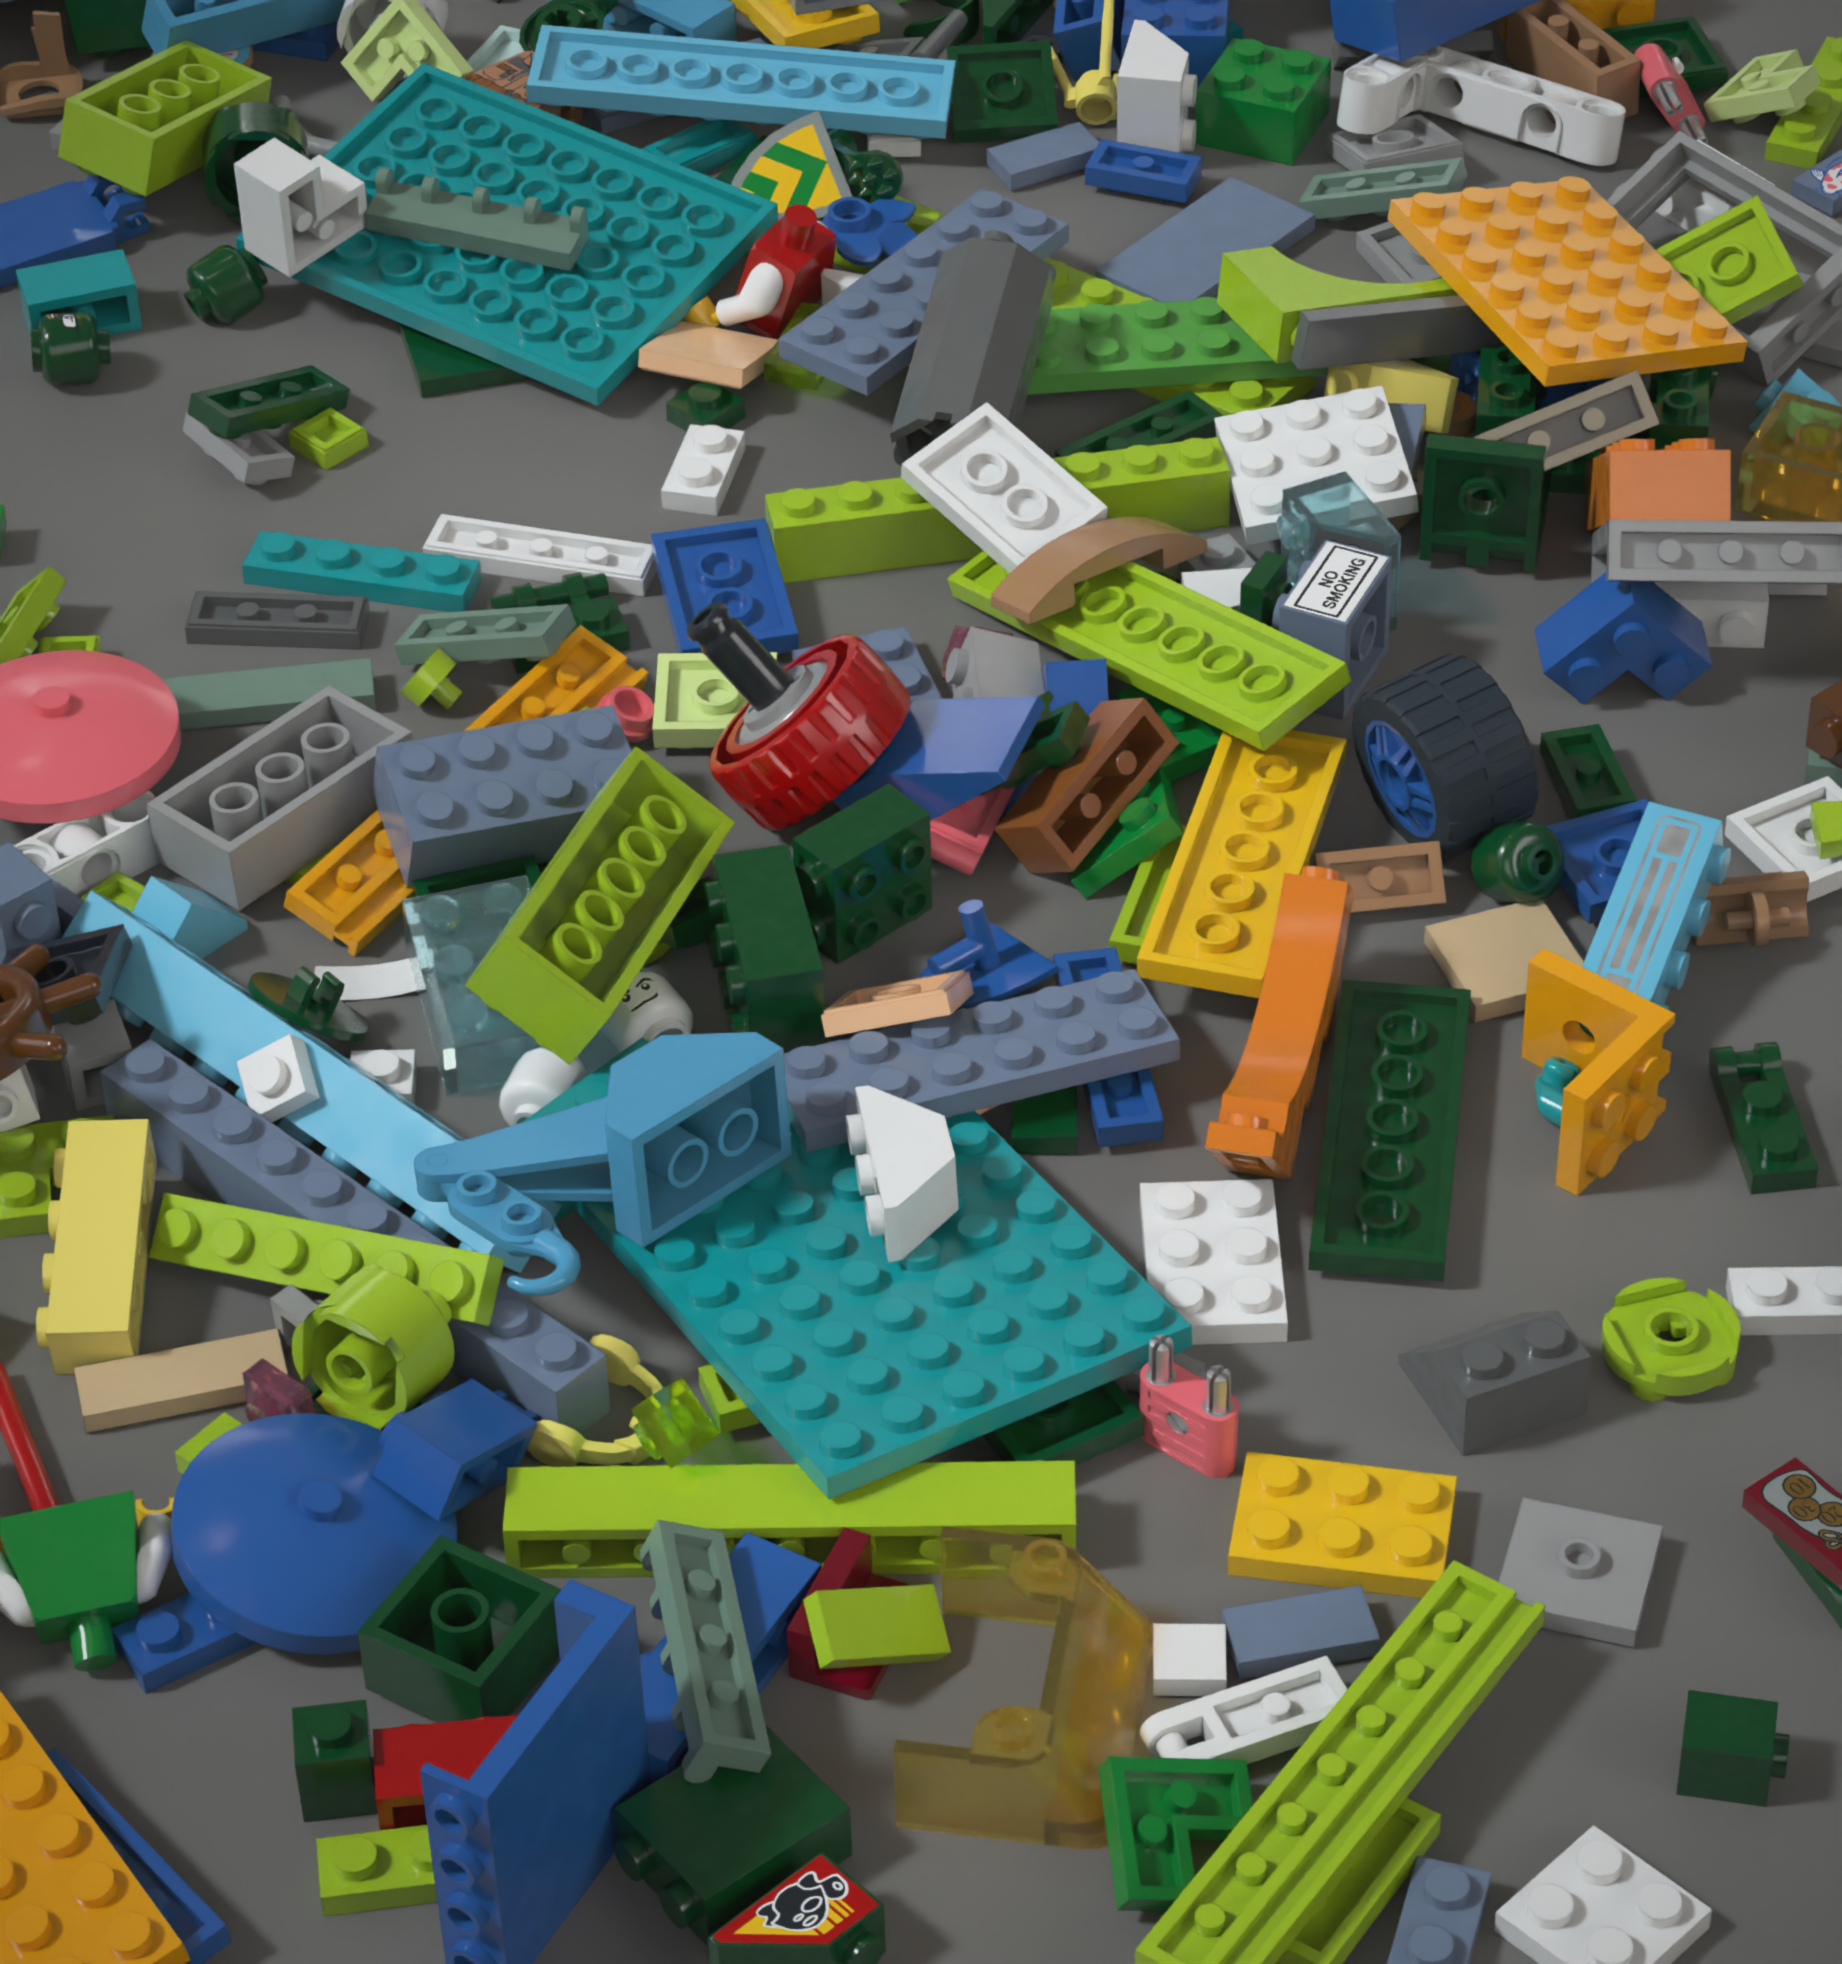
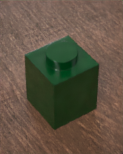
(1730, 1748)
(334, 1760)

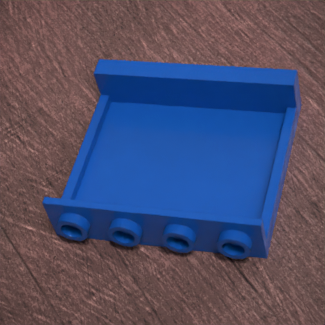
(539, 1810)

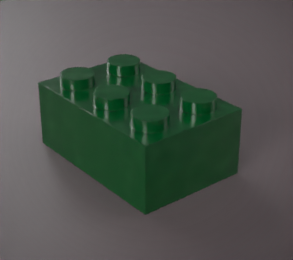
(765, 947)

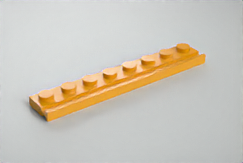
(359, 882)

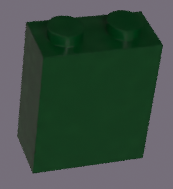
(730, 1838)

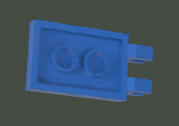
(66, 224)

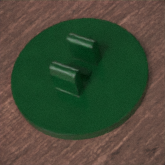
(307, 1006)

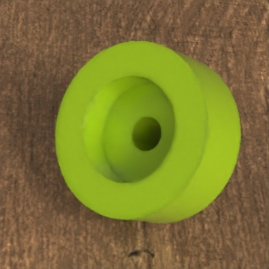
(432, 681)

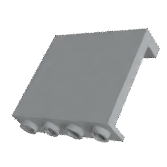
(1783, 554)

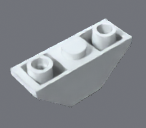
(904, 1166)

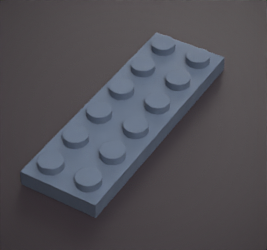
(876, 321)
(983, 1054)

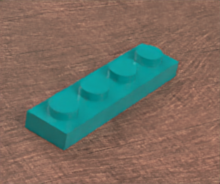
(362, 571)

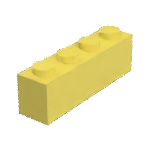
(99, 1243)

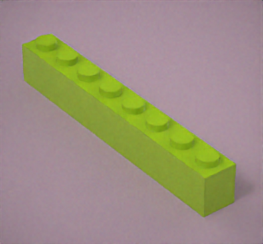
(893, 527)
(600, 1516)

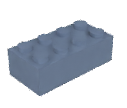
(493, 790)

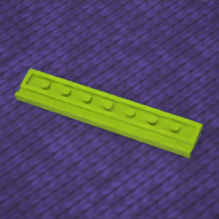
(1348, 1776)

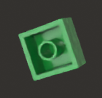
(1262, 101)

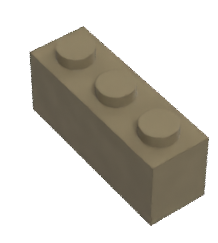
(1583, 420)

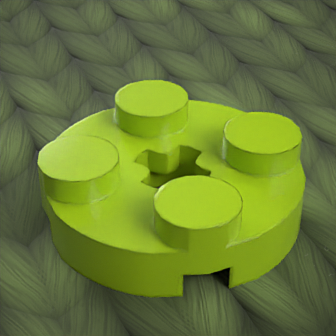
(1666, 1367)

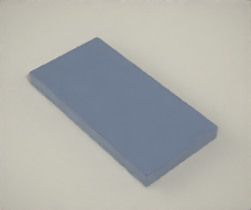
(1186, 251)

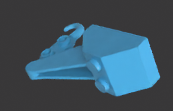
(669, 1140)

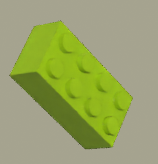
(153, 117)

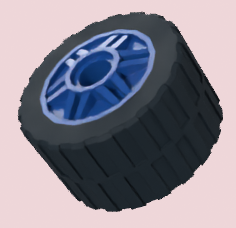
(1445, 754)

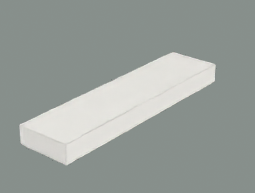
(543, 553)

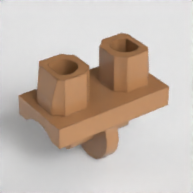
(1757, 909)

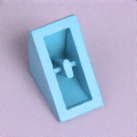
(189, 916)

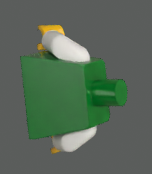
(83, 1571)

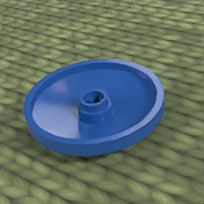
(294, 1533)

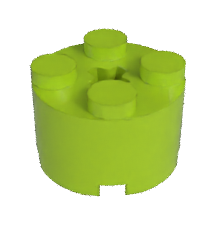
(375, 1346)

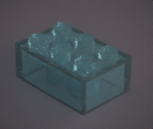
(445, 944)

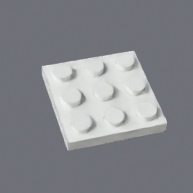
(1308, 442)

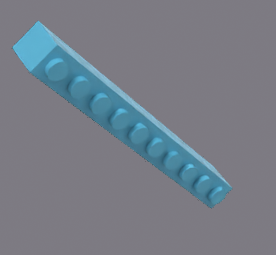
(221, 1023)

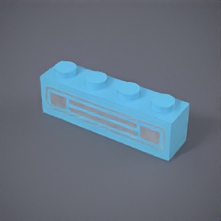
(1659, 902)

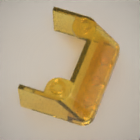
(1029, 1767)

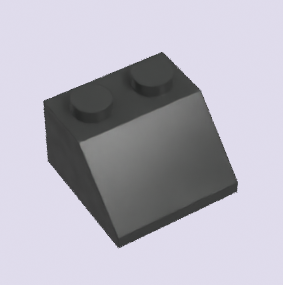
(1502, 1379)

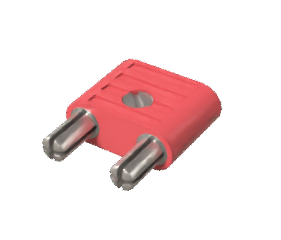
(1670, 91)
(1187, 1414)

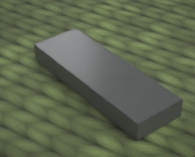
(277, 620)

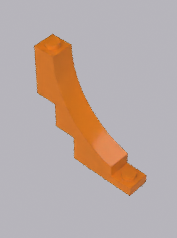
(1292, 1018)

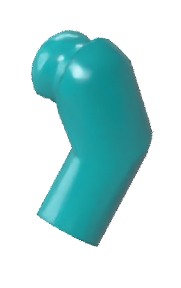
(1550, 1085)

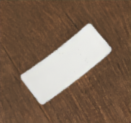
(372, 980)

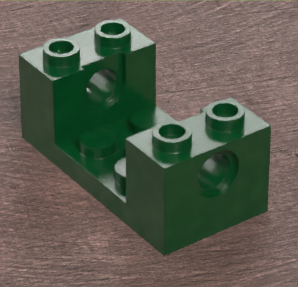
(1508, 394)

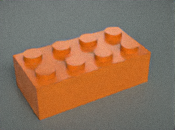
(1662, 484)

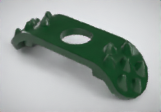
(868, 173)

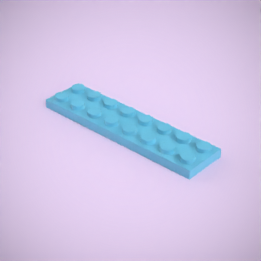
(740, 81)

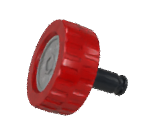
(804, 724)

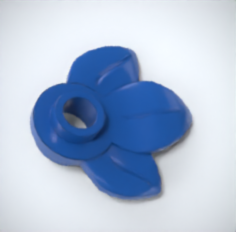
(869, 229)

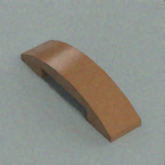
(1047, 577)

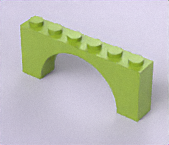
(1269, 291)

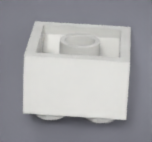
(1155, 92)

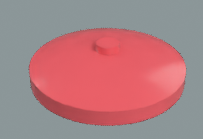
(81, 734)

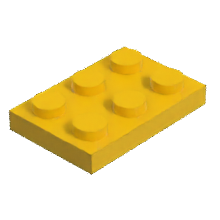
(1341, 1525)

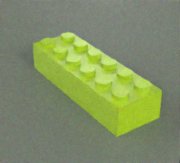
(600, 906)

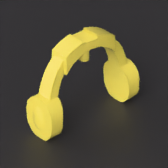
(565, 1447)

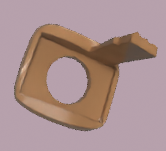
(50, 71)

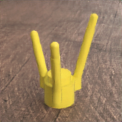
(1095, 90)

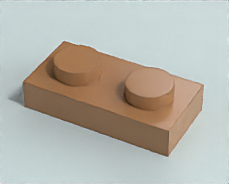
(1389, 875)

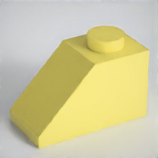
(1402, 383)

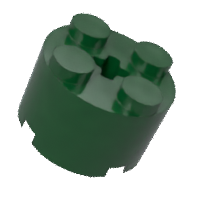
(237, 133)

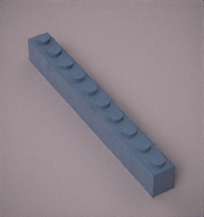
(254, 1165)

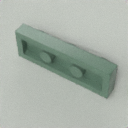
(1371, 190)
(487, 634)

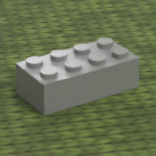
(274, 798)

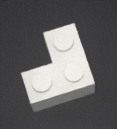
(295, 206)

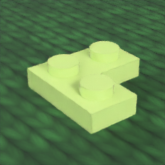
(398, 46)
(1764, 85)

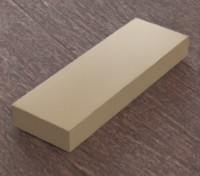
(172, 1380)

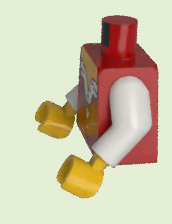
(777, 276)

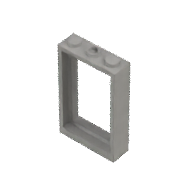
(1810, 308)

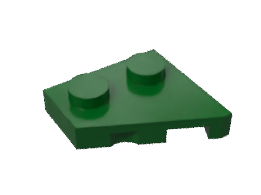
(1137, 833)

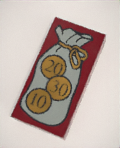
(1802, 1514)

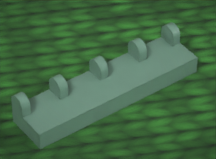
(476, 222)
(705, 1650)

